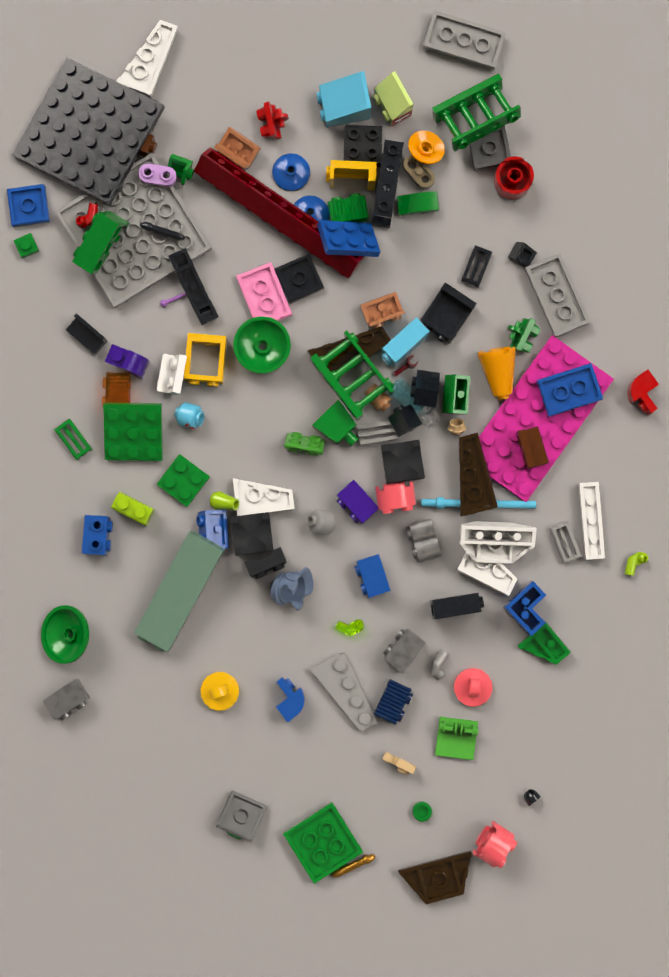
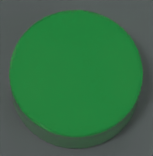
(422, 811)

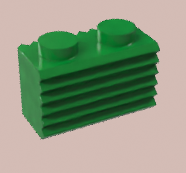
(348, 209)
(456, 394)

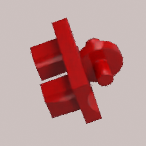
(274, 118)

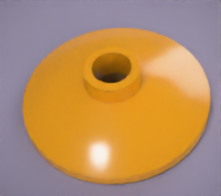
(430, 143)

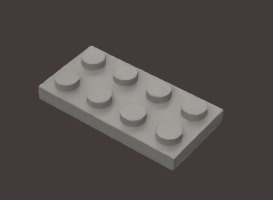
(464, 40)
(557, 295)

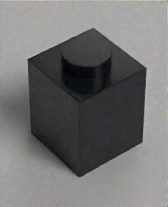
(404, 420)

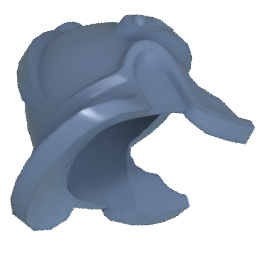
(292, 587)

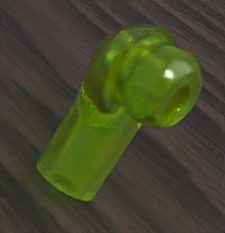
(350, 629)

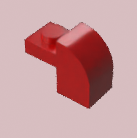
(638, 391)

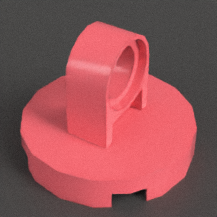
(473, 687)

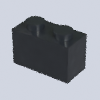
(425, 388)

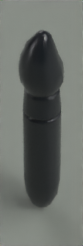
(162, 231)

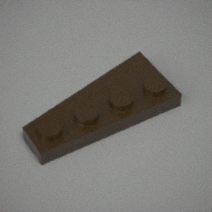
(369, 341)
(475, 481)

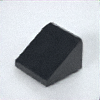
(522, 254)

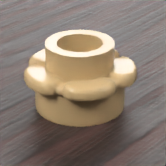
(456, 426)

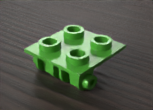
(296, 441)
(456, 738)

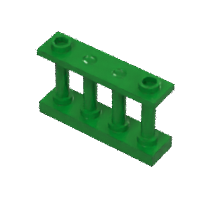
(472, 96)
(345, 392)

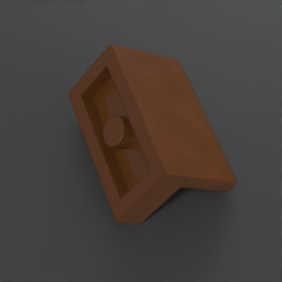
(532, 447)

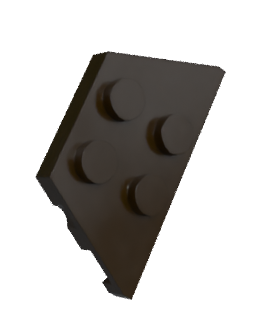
(438, 878)

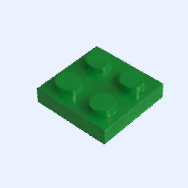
(183, 480)

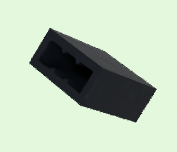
(456, 606)

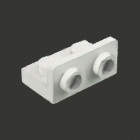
(171, 374)

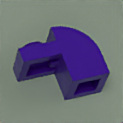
(127, 360)

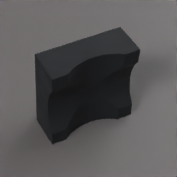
(363, 143)
(402, 461)
(252, 533)
(259, 567)

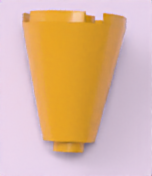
(499, 370)

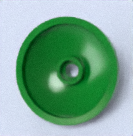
(257, 332)
(65, 634)

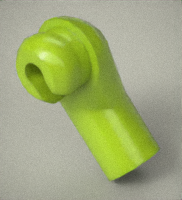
(635, 560)

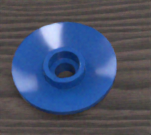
(294, 180)
(313, 203)

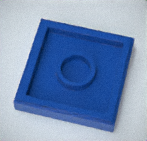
(28, 205)

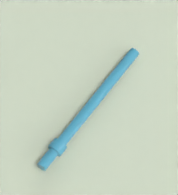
(440, 503)

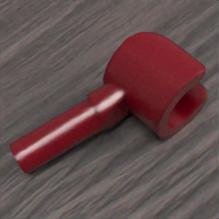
(407, 365)

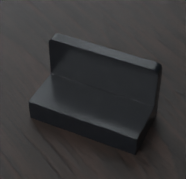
(86, 334)

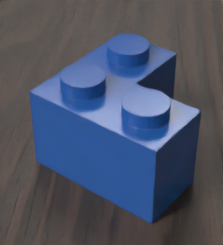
(522, 605)

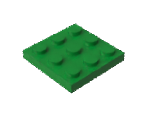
(133, 431)
(323, 842)

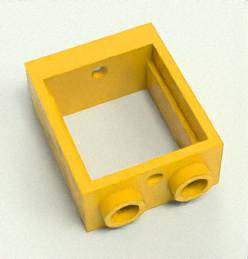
(204, 339)

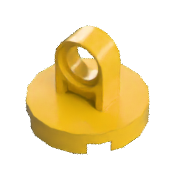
(219, 691)

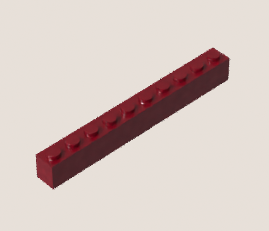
(270, 208)

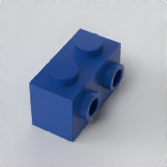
(96, 535)

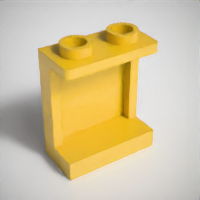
(352, 170)

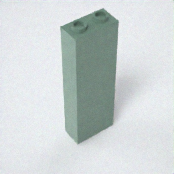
(179, 591)

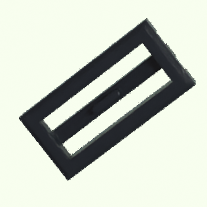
(471, 281)

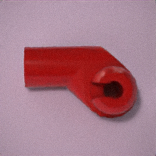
(85, 221)

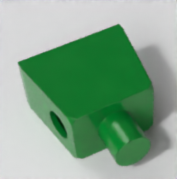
(337, 425)

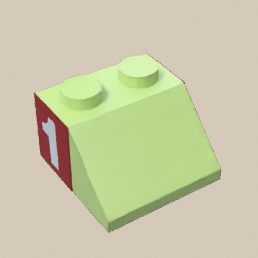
(393, 99)

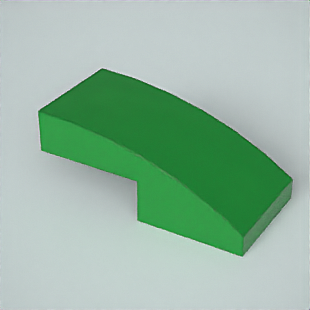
(418, 203)

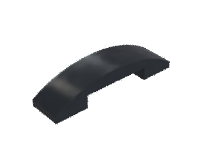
(193, 286)

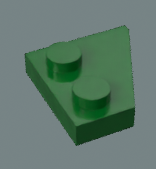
(546, 645)

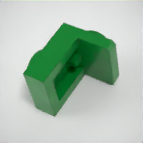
(182, 167)

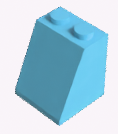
(344, 100)

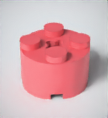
(395, 496)
(494, 845)

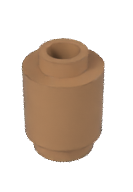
(381, 402)

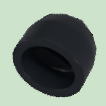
(531, 796)

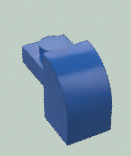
(293, 703)

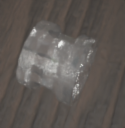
(429, 416)

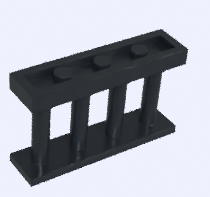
(387, 183)

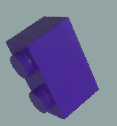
(357, 502)

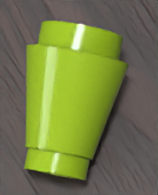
(222, 501)

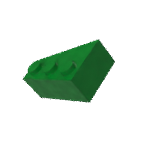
(98, 241)

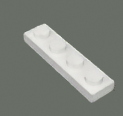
(591, 520)

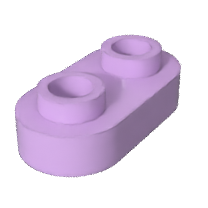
(156, 176)

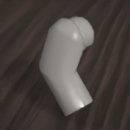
(437, 664)

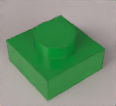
(26, 245)

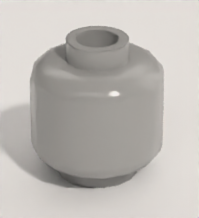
(321, 522)

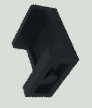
(447, 313)

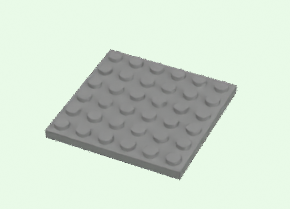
(139, 255)

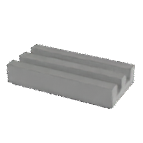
(377, 440)
(558, 544)

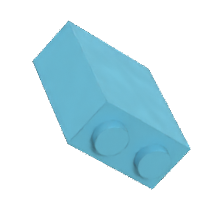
(404, 343)

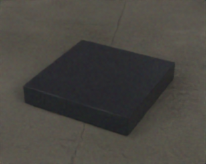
(299, 278)

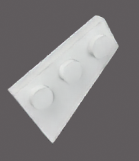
(261, 498)
(489, 574)

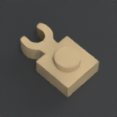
(403, 766)

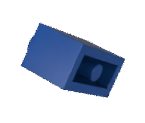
(373, 576)

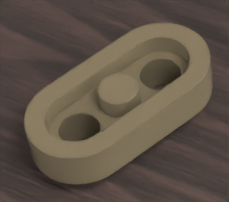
(419, 172)

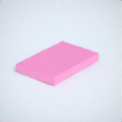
(264, 293)

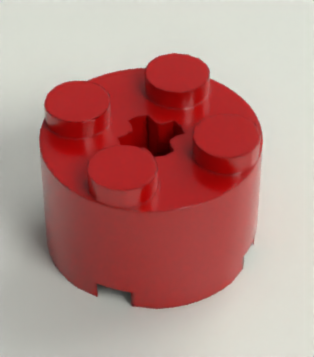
(521, 171)

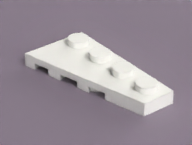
(149, 61)

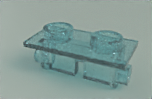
(402, 393)

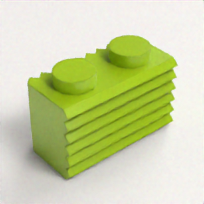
(133, 508)

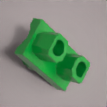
(520, 333)

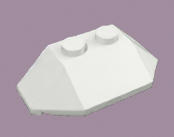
(496, 541)

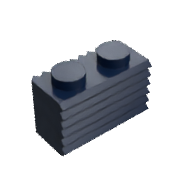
(393, 701)

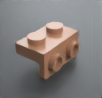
(238, 148)
(382, 309)

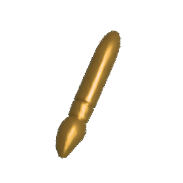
(353, 865)

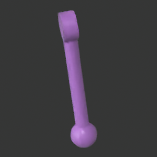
(163, 303)

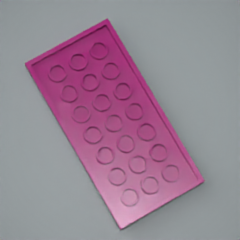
(526, 410)

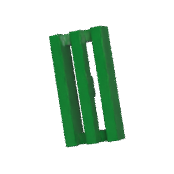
(64, 426)

